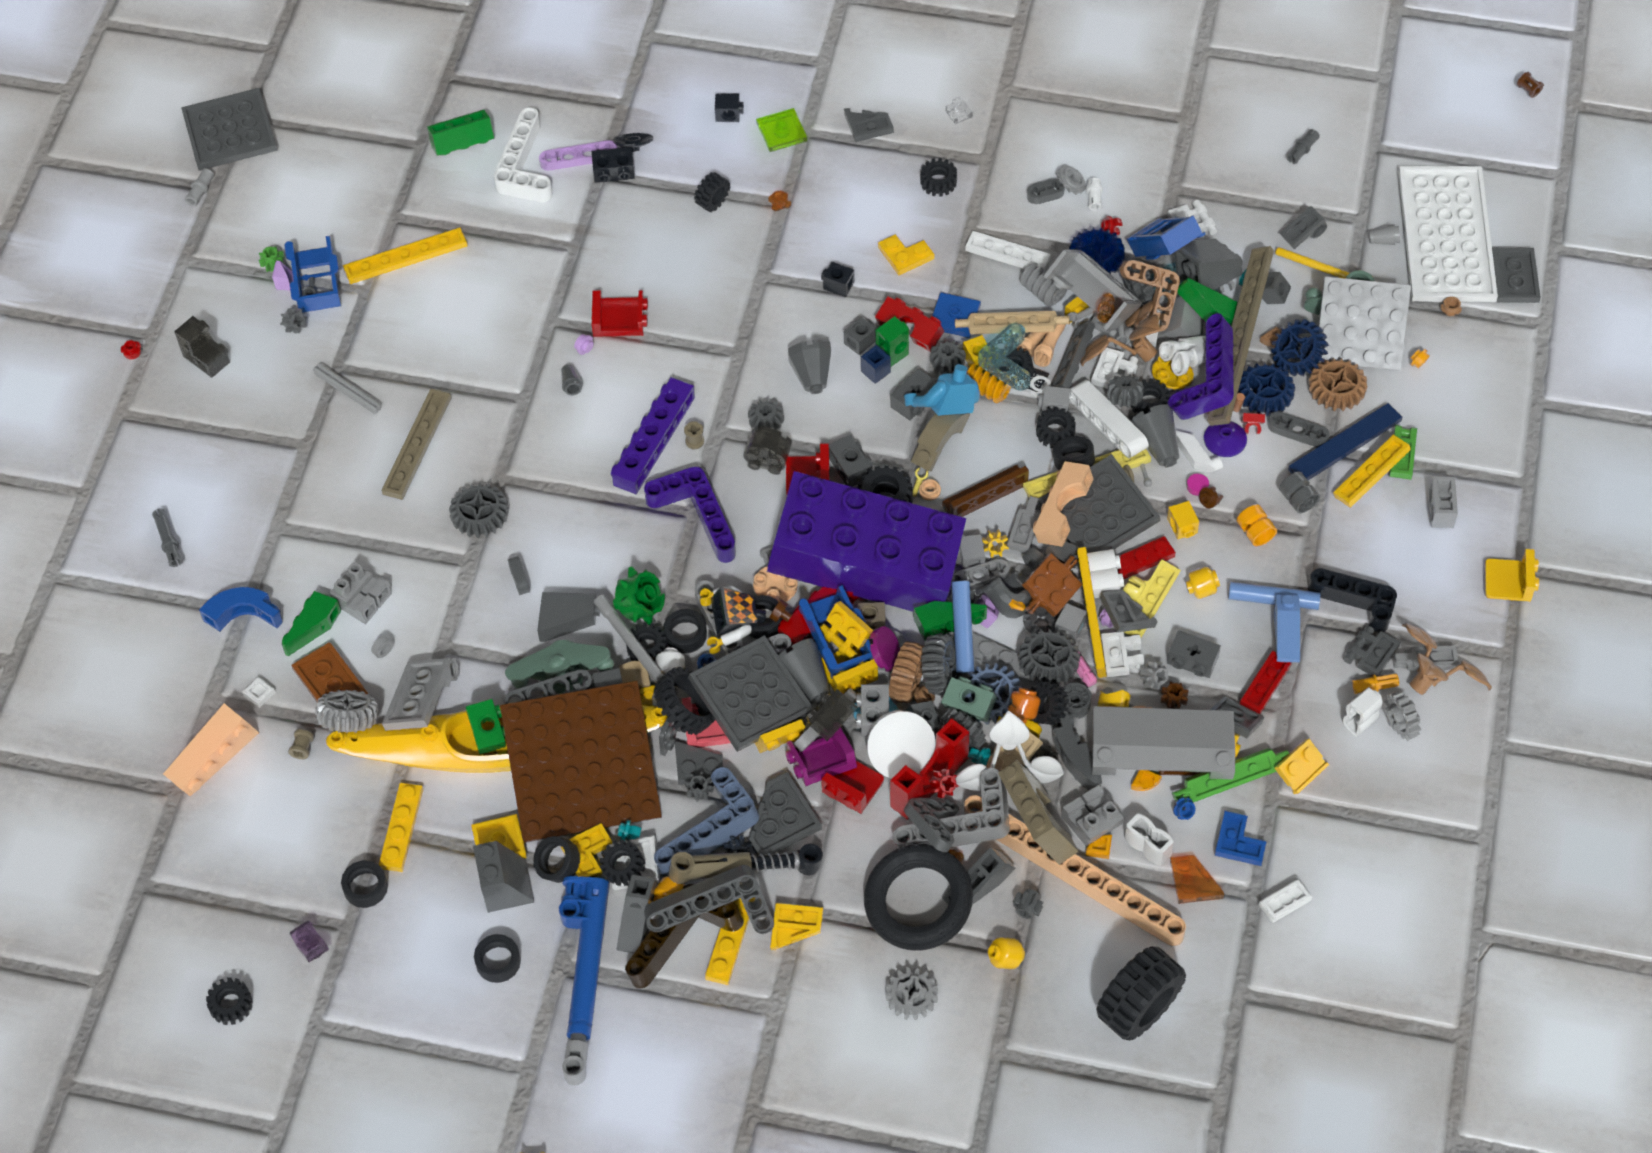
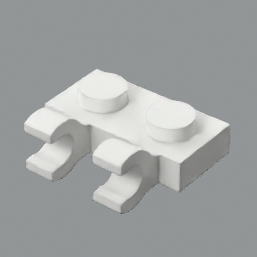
(1115, 653)

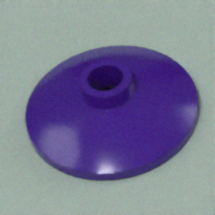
(1225, 445)

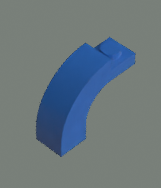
(236, 602)

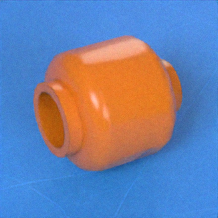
(1024, 704)

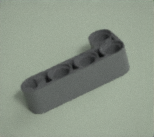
(547, 686)

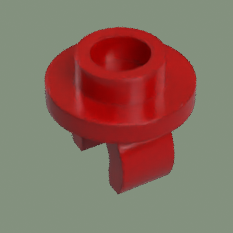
(1109, 223)

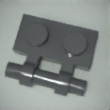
(1378, 654)

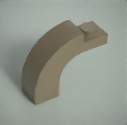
(935, 437)

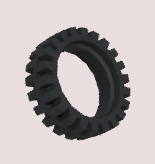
(675, 709)

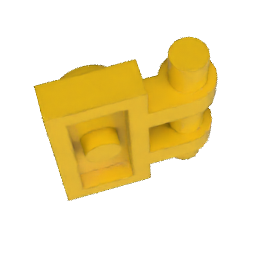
(850, 626)

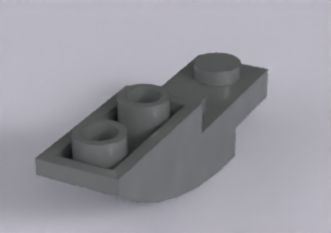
(1073, 754)

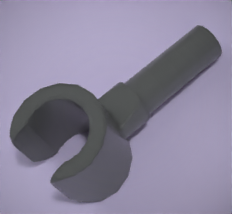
(310, 290)

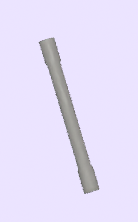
(609, 612)

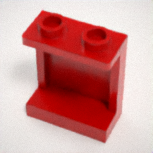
(618, 315)

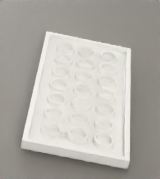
(1447, 233)

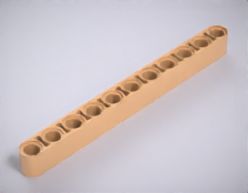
(1099, 891)

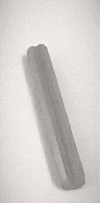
(347, 388)

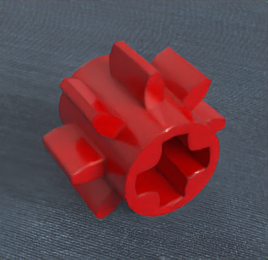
(949, 783)

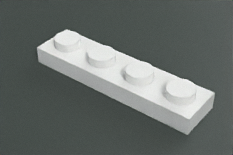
(1006, 251)

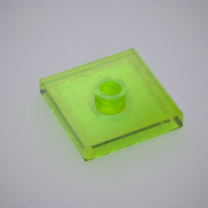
(781, 130)

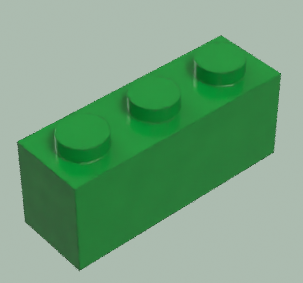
(460, 132)

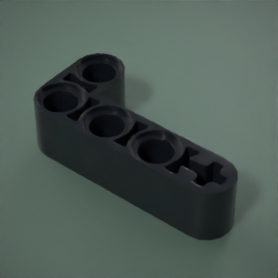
(1329, 582)

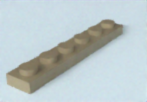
(416, 444)

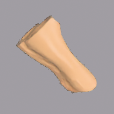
(1042, 352)

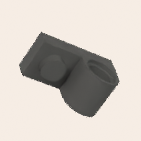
(1305, 225)

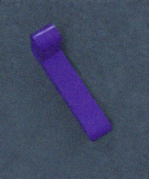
(1219, 383)
(695, 490)

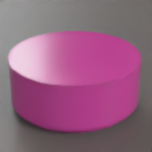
(1196, 483)

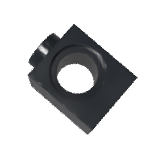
(728, 107)
(838, 279)

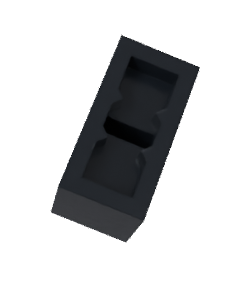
(613, 164)

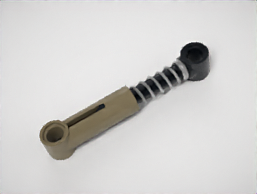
(713, 864)

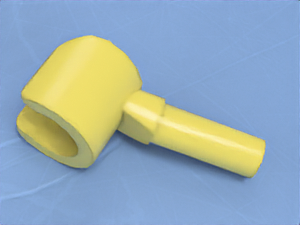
(918, 482)

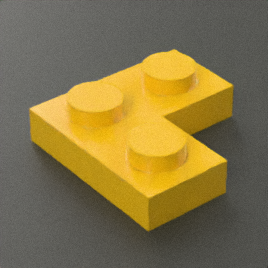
(903, 258)
(589, 844)

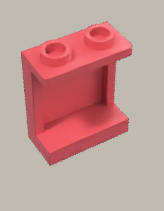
(710, 736)

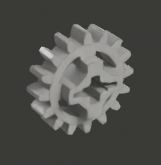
(1402, 715)
(902, 988)

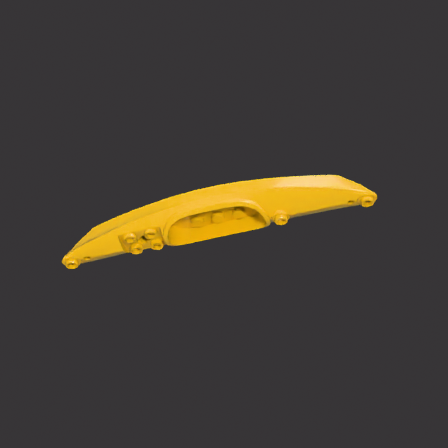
(441, 746)

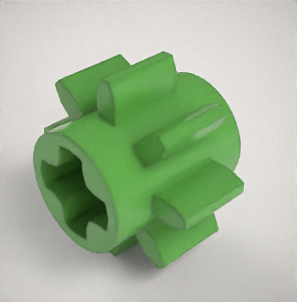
(269, 257)

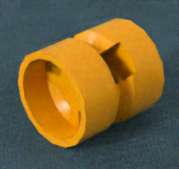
(1257, 525)

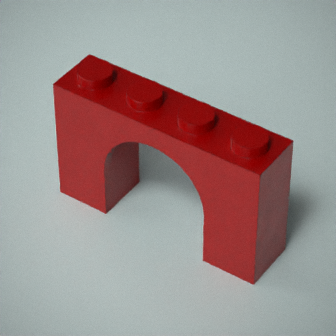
(950, 754)

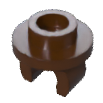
(1209, 497)

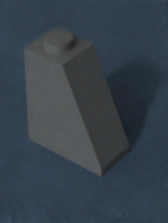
(565, 614)

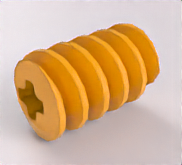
(989, 385)

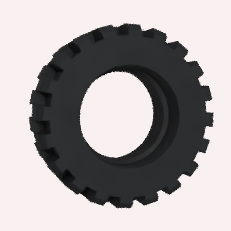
(1141, 993)

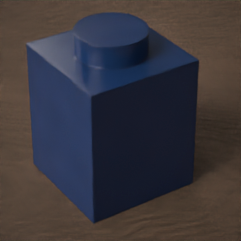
(875, 364)

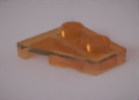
(1193, 881)

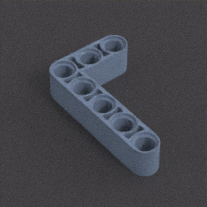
(715, 830)

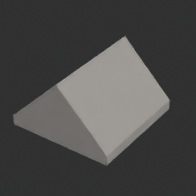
(1183, 322)

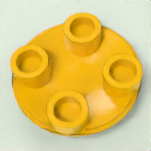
(1163, 372)

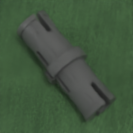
(1303, 146)

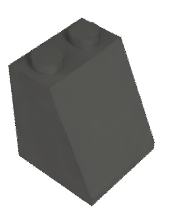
(1207, 263)
(502, 877)

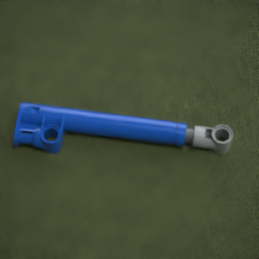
(589, 901)

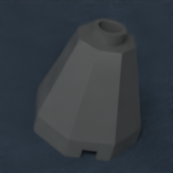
(811, 364)

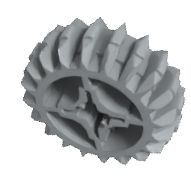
(346, 711)

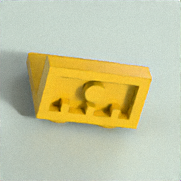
(853, 678)

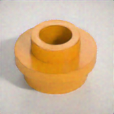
(1419, 358)

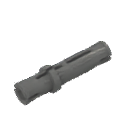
(169, 543)

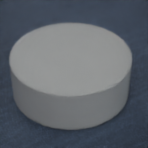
(382, 646)

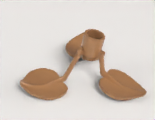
(1141, 344)
(1429, 671)

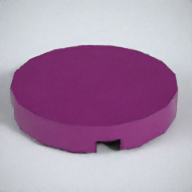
(884, 647)

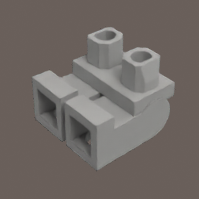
(360, 591)
(1092, 815)

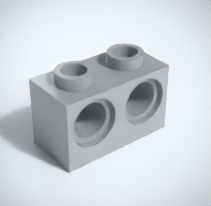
(1443, 502)
(870, 709)

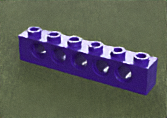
(632, 479)

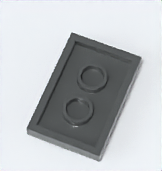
(1516, 275)

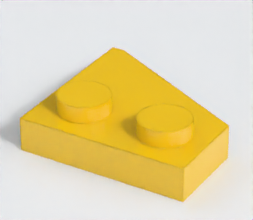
(794, 924)

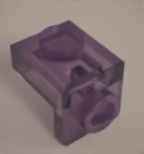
(308, 941)

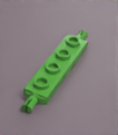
(1246, 770)

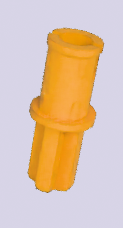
(1375, 683)

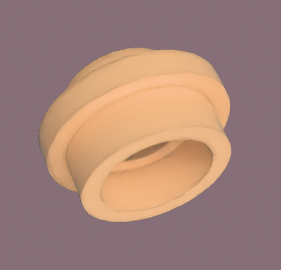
(929, 484)

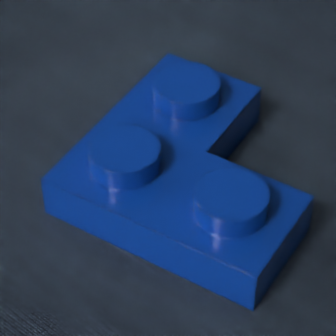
(1233, 843)

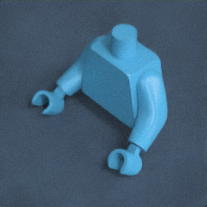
(950, 395)

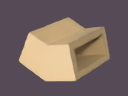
(634, 672)

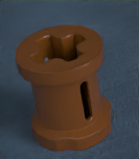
(1533, 90)

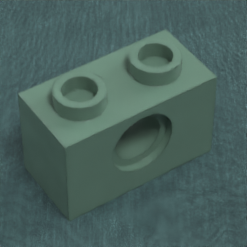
(979, 708)

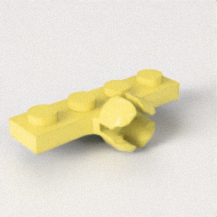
(1151, 592)

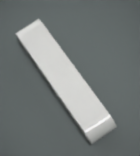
(1108, 419)

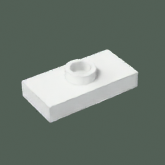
(1285, 900)

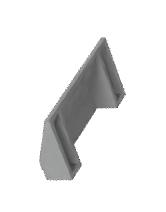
(1163, 740)

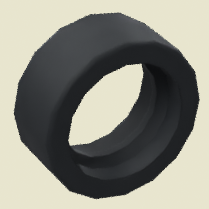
(1070, 445)
(685, 616)
(771, 629)
(542, 853)
(359, 868)
(492, 942)

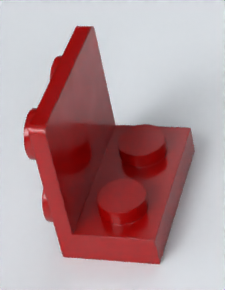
(811, 465)

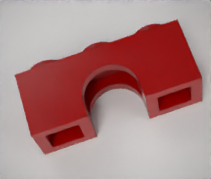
(926, 330)

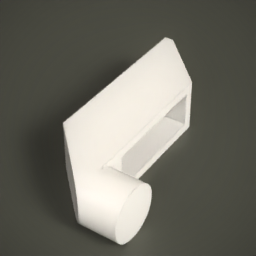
(1195, 453)

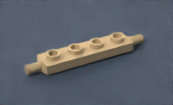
(996, 322)

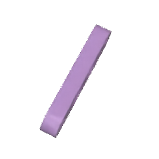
(577, 151)

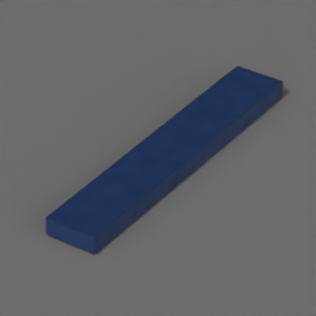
(1346, 442)

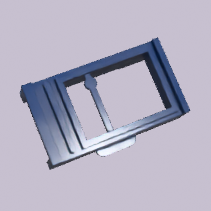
(1175, 235)
(311, 259)
(818, 612)

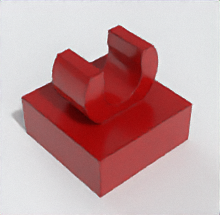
(1253, 419)

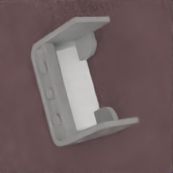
(1090, 281)

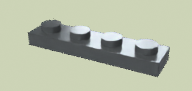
(1074, 353)

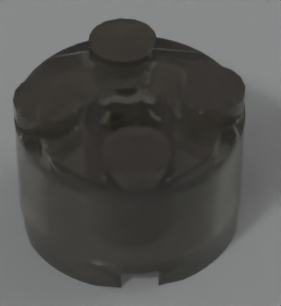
(767, 450)

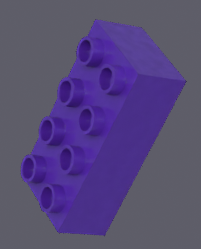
(865, 543)

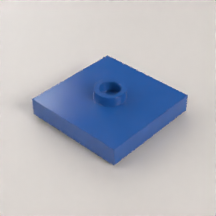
(954, 307)

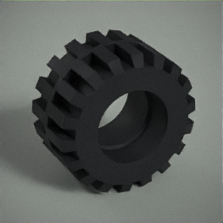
(887, 480)

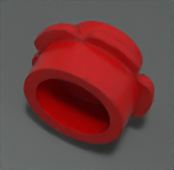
(132, 353)

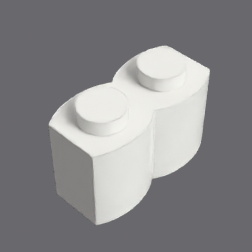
(1103, 571)
(1362, 711)
(1152, 841)

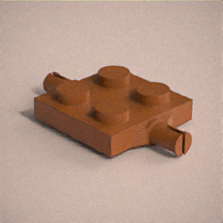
(1051, 584)

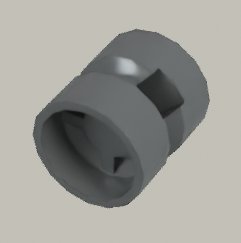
(1298, 490)

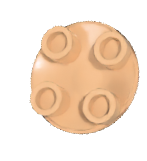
(774, 585)

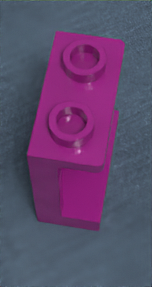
(822, 757)

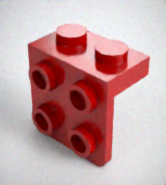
(854, 787)

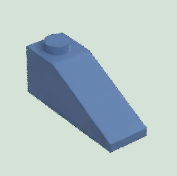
(1287, 628)

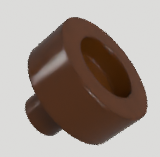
(780, 611)

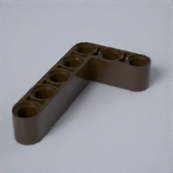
(660, 945)

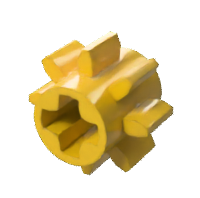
(995, 536)

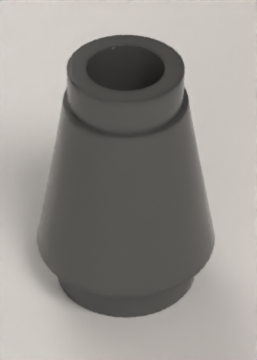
(571, 381)

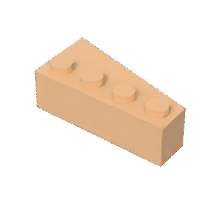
(210, 750)

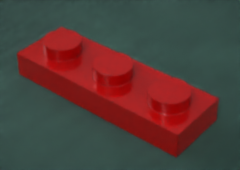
(1145, 557)
(1265, 683)

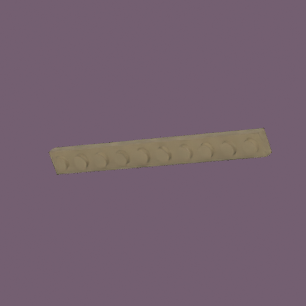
(1244, 323)

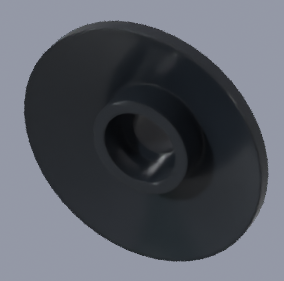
(633, 140)

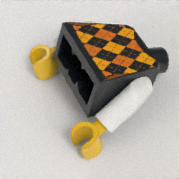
(733, 615)

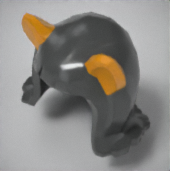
(1007, 595)

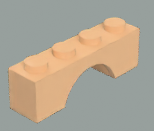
(1071, 483)

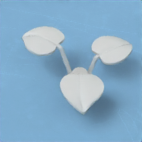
(1008, 734)

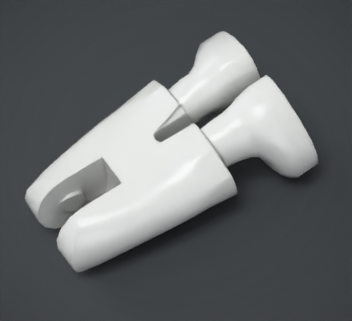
(1184, 353)

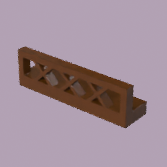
(986, 491)

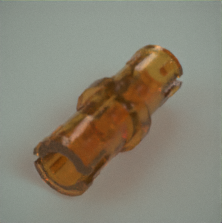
(1107, 309)

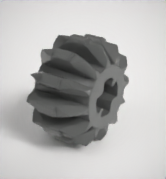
(946, 356)
(1125, 390)
(766, 415)

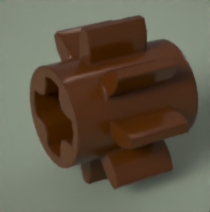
(1174, 696)

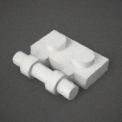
(1200, 211)
(1109, 366)

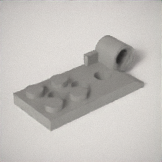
(438, 674)

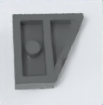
(868, 124)

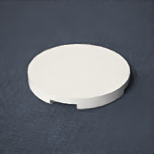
(898, 741)

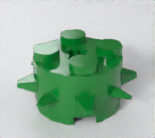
(638, 596)

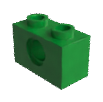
(893, 339)
(478, 715)

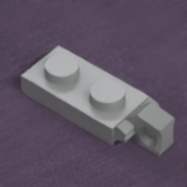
(1022, 531)
(1442, 656)

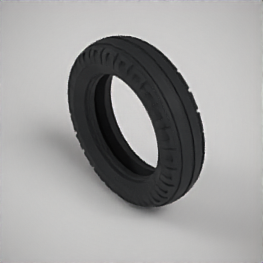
(925, 936)

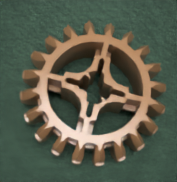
(1338, 384)
(906, 672)

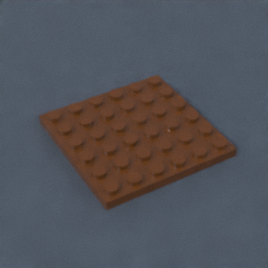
(580, 761)

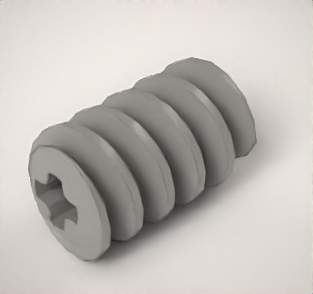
(1043, 288)

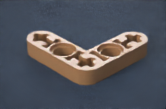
(1158, 282)

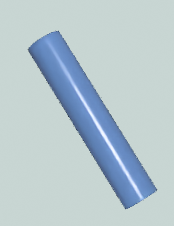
(1268, 594)
(963, 626)

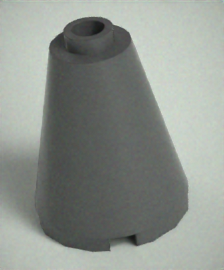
(1160, 433)
(807, 669)

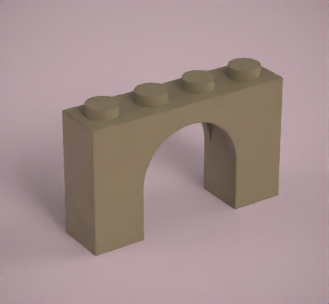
(1030, 802)

